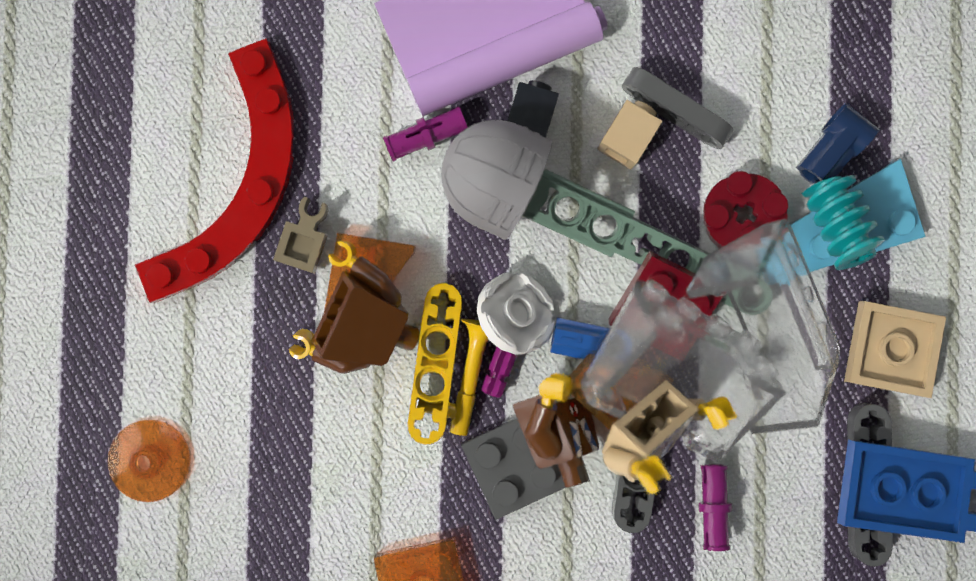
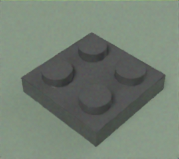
(508, 470)

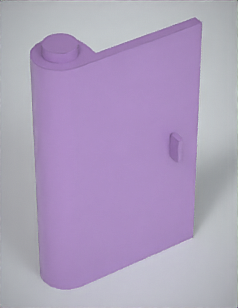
(475, 44)

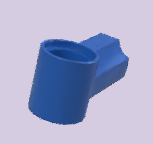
(576, 338)

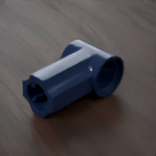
(843, 137)

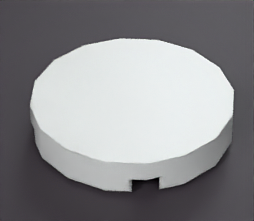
(516, 313)

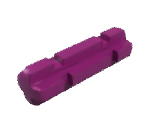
(500, 368)

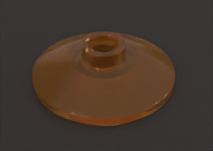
(167, 457)

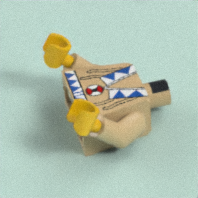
(653, 428)

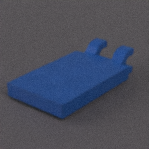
(907, 491)

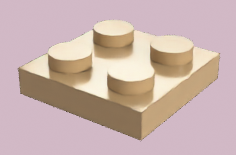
(895, 349)

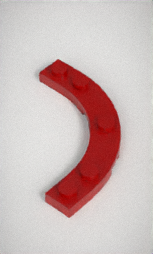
(258, 193)

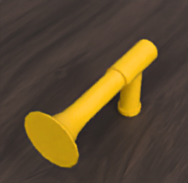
(463, 408)

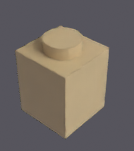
(630, 133)

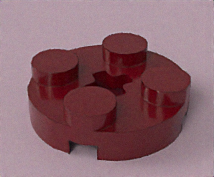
(741, 190)

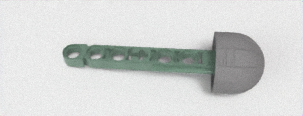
(499, 175)

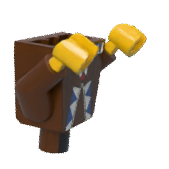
(360, 320)
(558, 429)

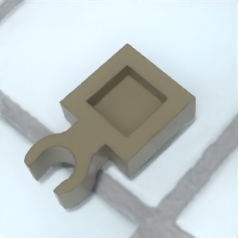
(302, 243)

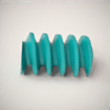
(842, 221)

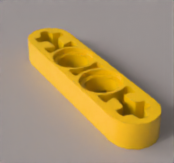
(431, 363)

